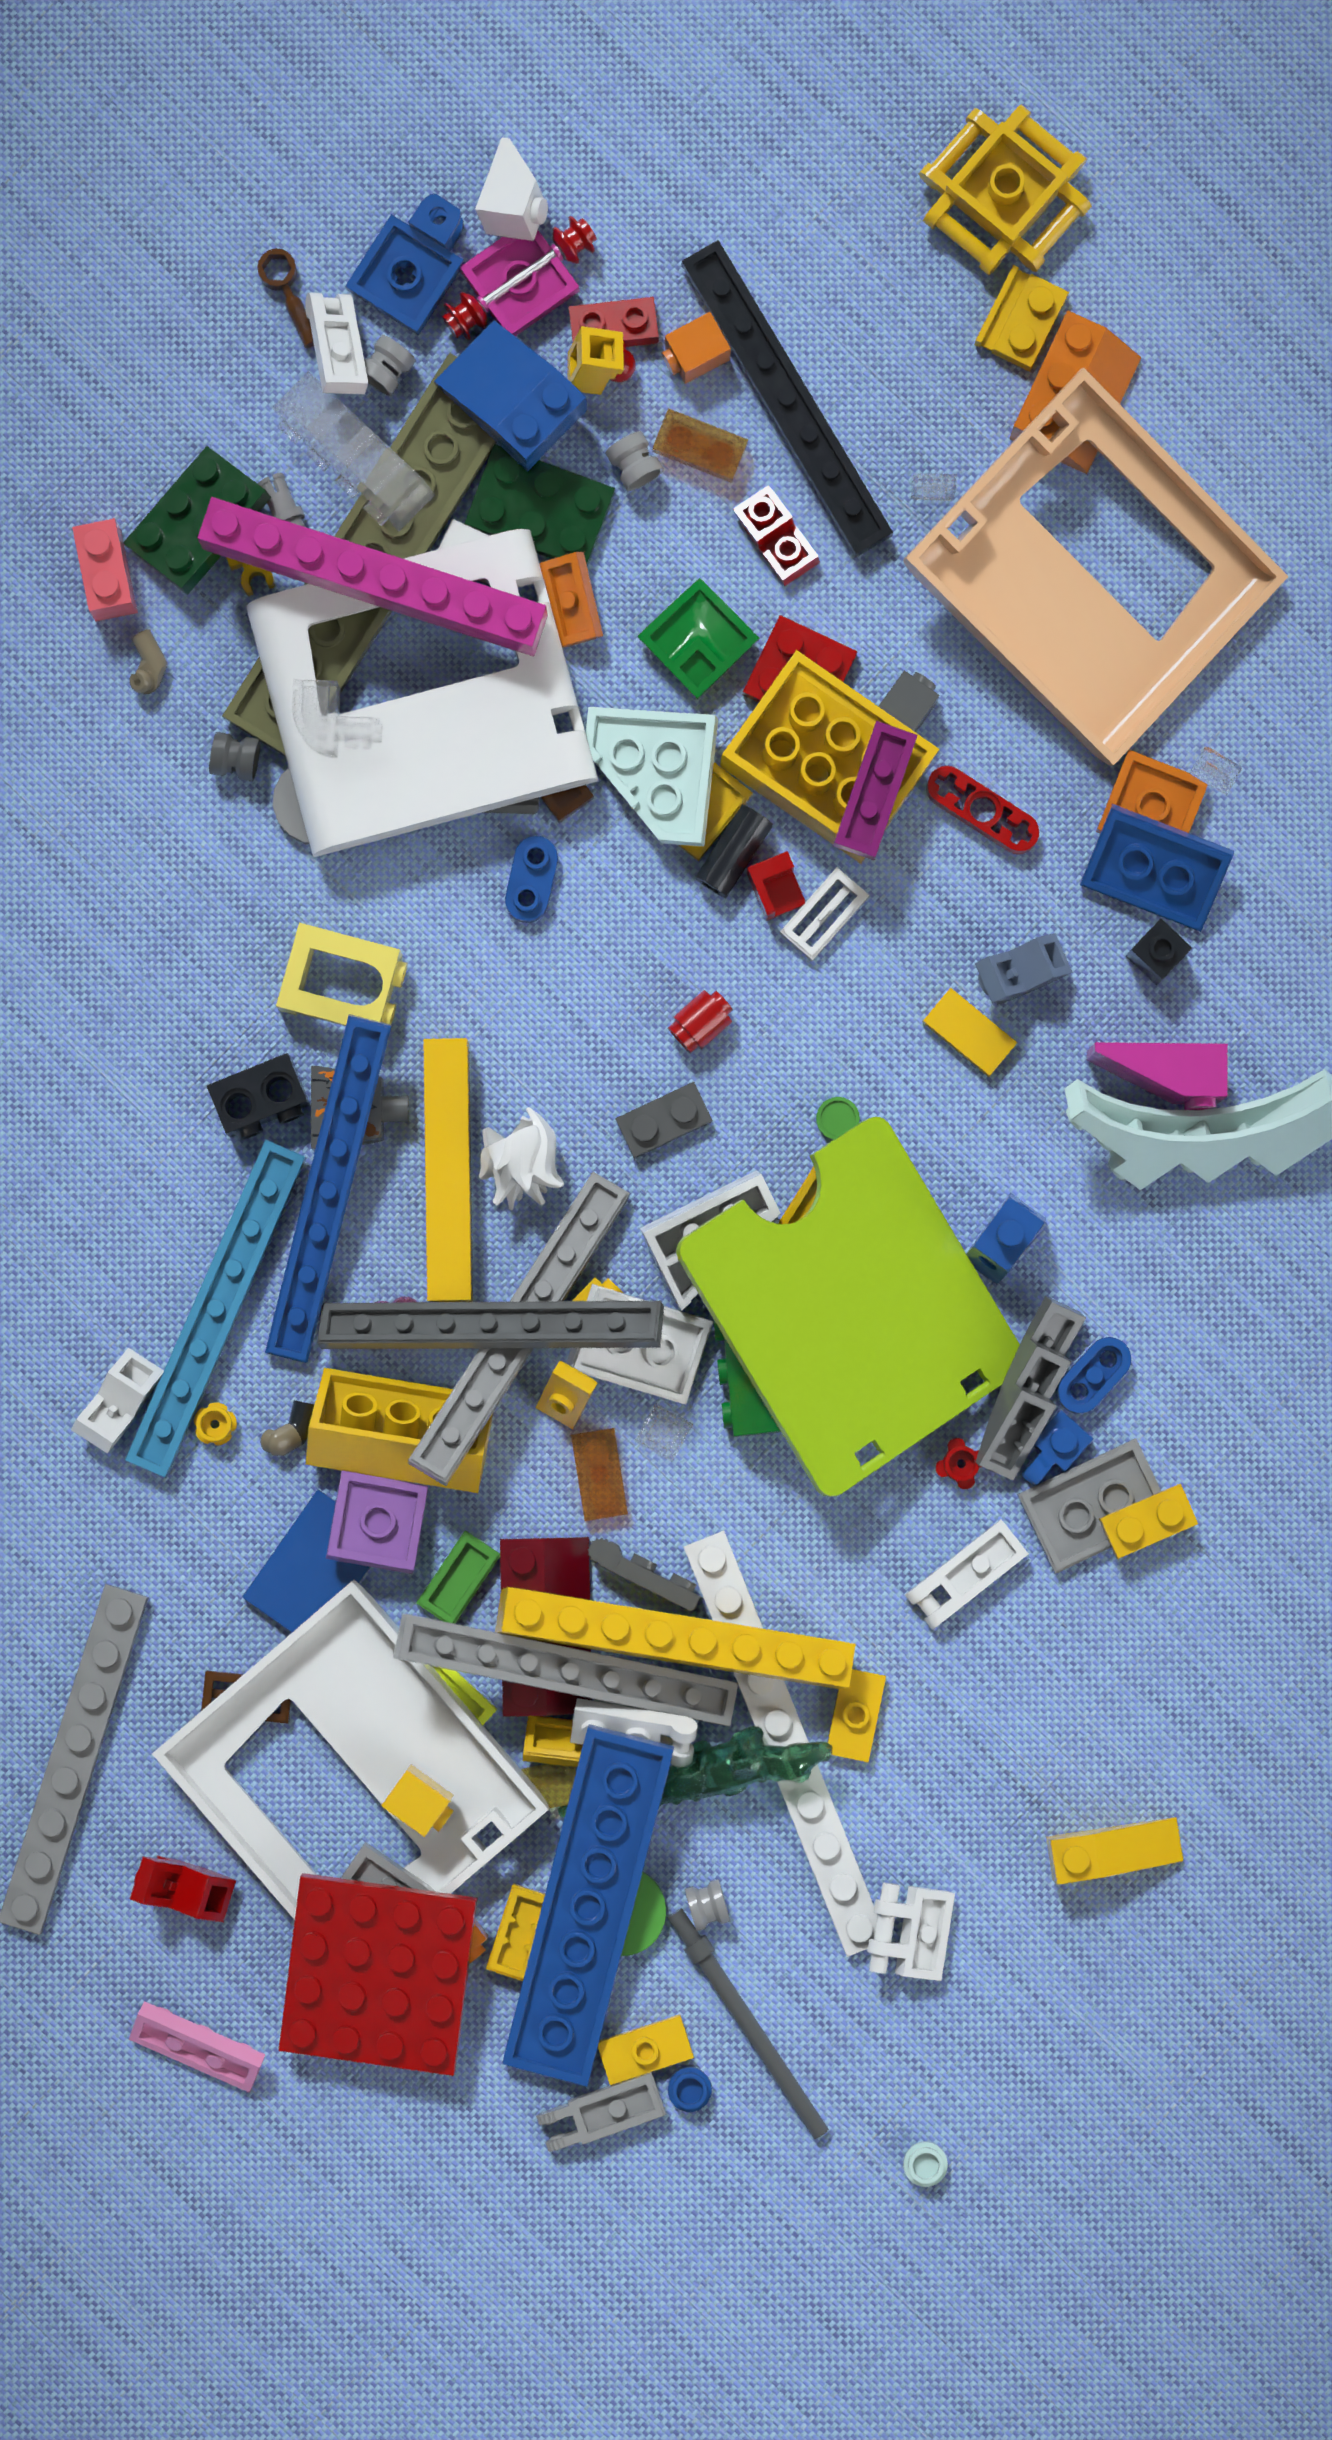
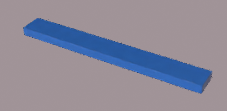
(328, 1188)

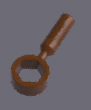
(293, 303)

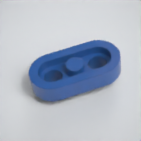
(531, 878)
(1093, 1375)

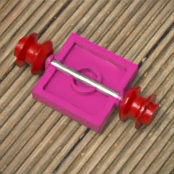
(519, 280)

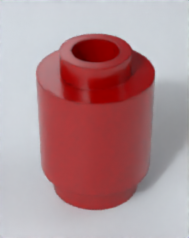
(701, 1020)

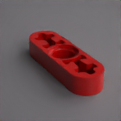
(980, 791)

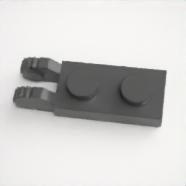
(642, 1573)

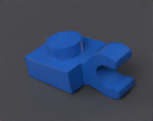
(1058, 1445)

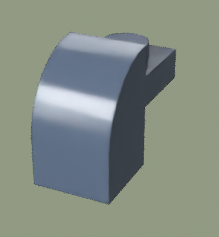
(1023, 969)

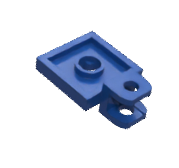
(425, 248)

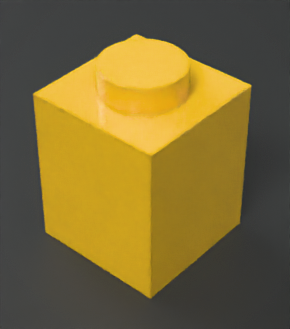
(419, 1802)

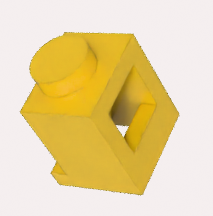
(595, 359)

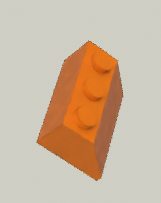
(1077, 346)

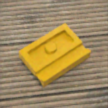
(1021, 318)

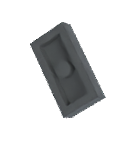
(663, 1120)

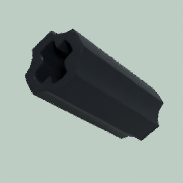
(734, 851)

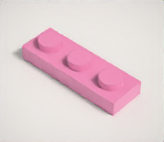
(196, 2046)

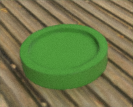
(836, 1117)

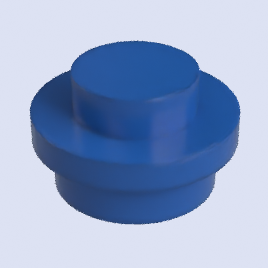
(689, 2089)

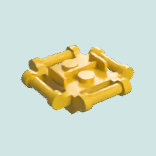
(1005, 188)

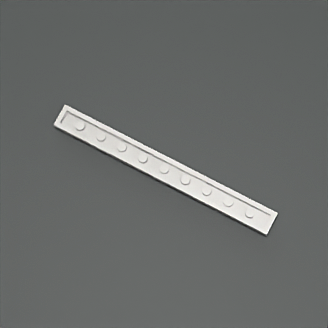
(776, 1715)

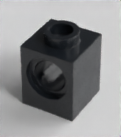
(1158, 952)

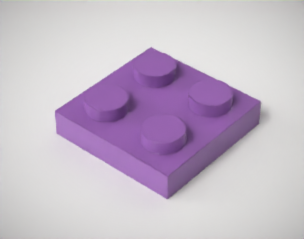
(377, 1522)

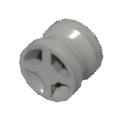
(707, 1905)

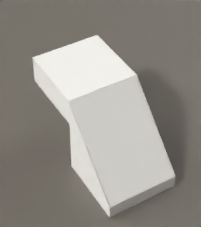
(118, 1400)

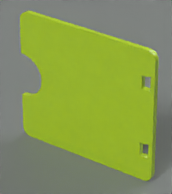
(854, 1310)

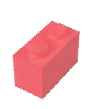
(104, 570)

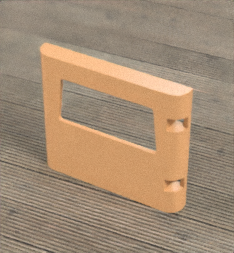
(1051, 615)

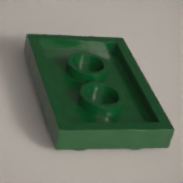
(553, 503)
(170, 531)

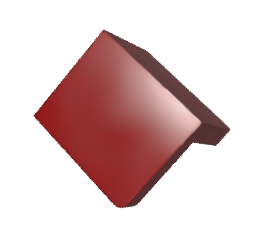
(776, 886)

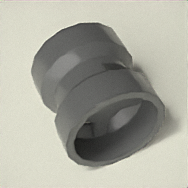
(230, 756)

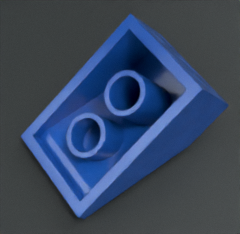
(513, 394)

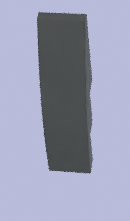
(1026, 1391)

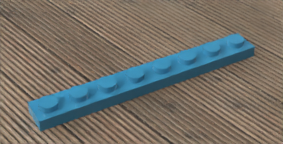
(215, 1308)

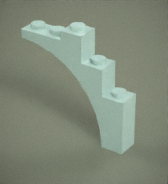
(1209, 1141)

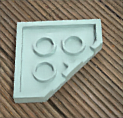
(658, 766)

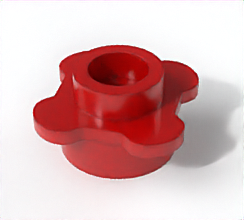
(948, 1466)

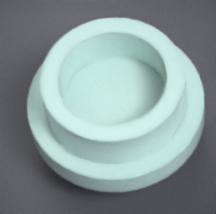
(925, 2164)

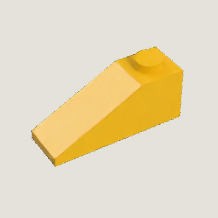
(1113, 1850)

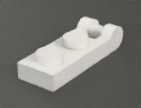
(337, 343)
(968, 1573)
(638, 1723)

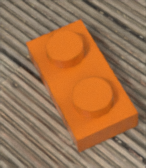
(572, 598)

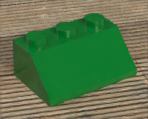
(746, 1410)

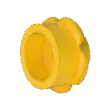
(226, 1420)

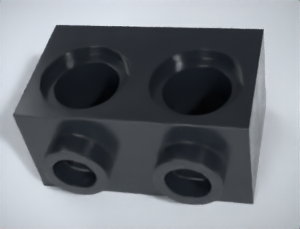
(255, 1085)

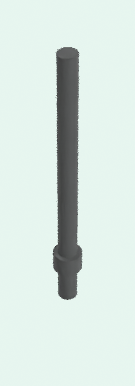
(700, 1951)

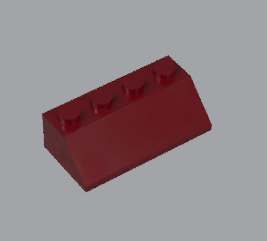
(549, 1567)

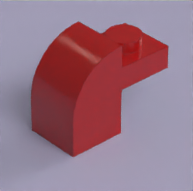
(183, 1888)

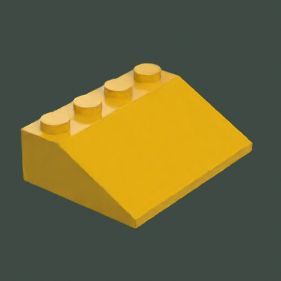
(809, 744)

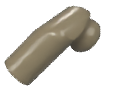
(152, 666)

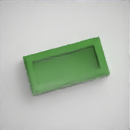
(458, 1578)

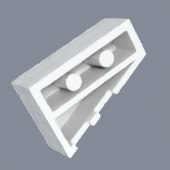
(666, 1232)

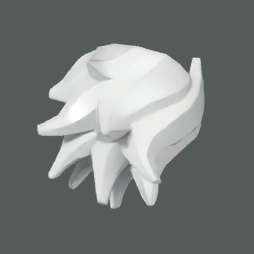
(521, 1160)

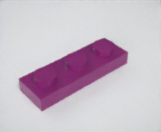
(875, 790)

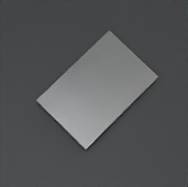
(1069, 1506)

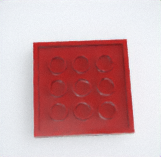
(377, 1974)

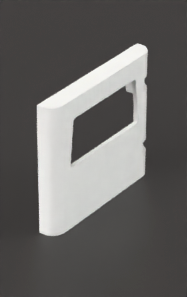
(440, 748)
(379, 1721)

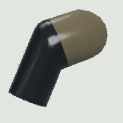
(291, 1435)

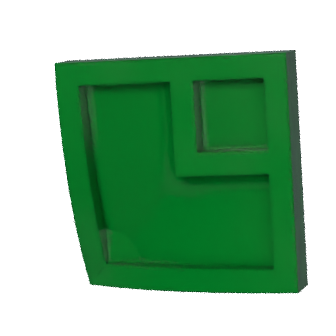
(698, 638)

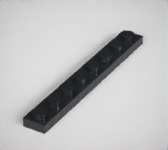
(787, 398)

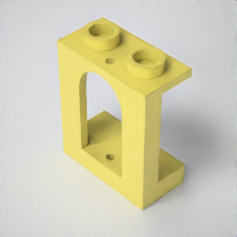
(310, 938)

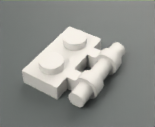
(923, 1931)

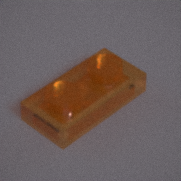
(700, 445)
(599, 1474)

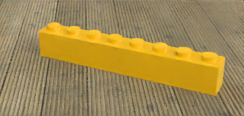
(675, 1638)

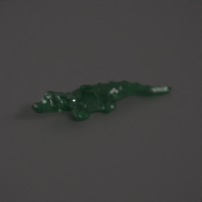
(738, 1763)

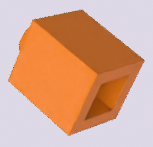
(696, 348)

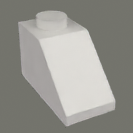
(511, 197)

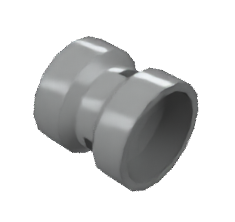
(387, 364)
(633, 458)

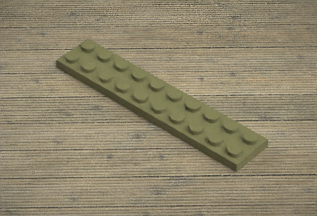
(448, 454)

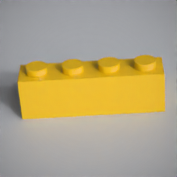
(375, 1426)

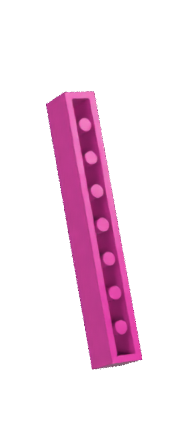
(372, 576)

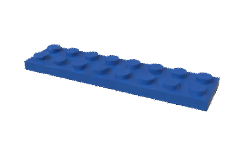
(588, 1905)

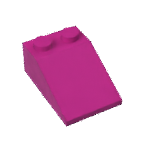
(1173, 1071)

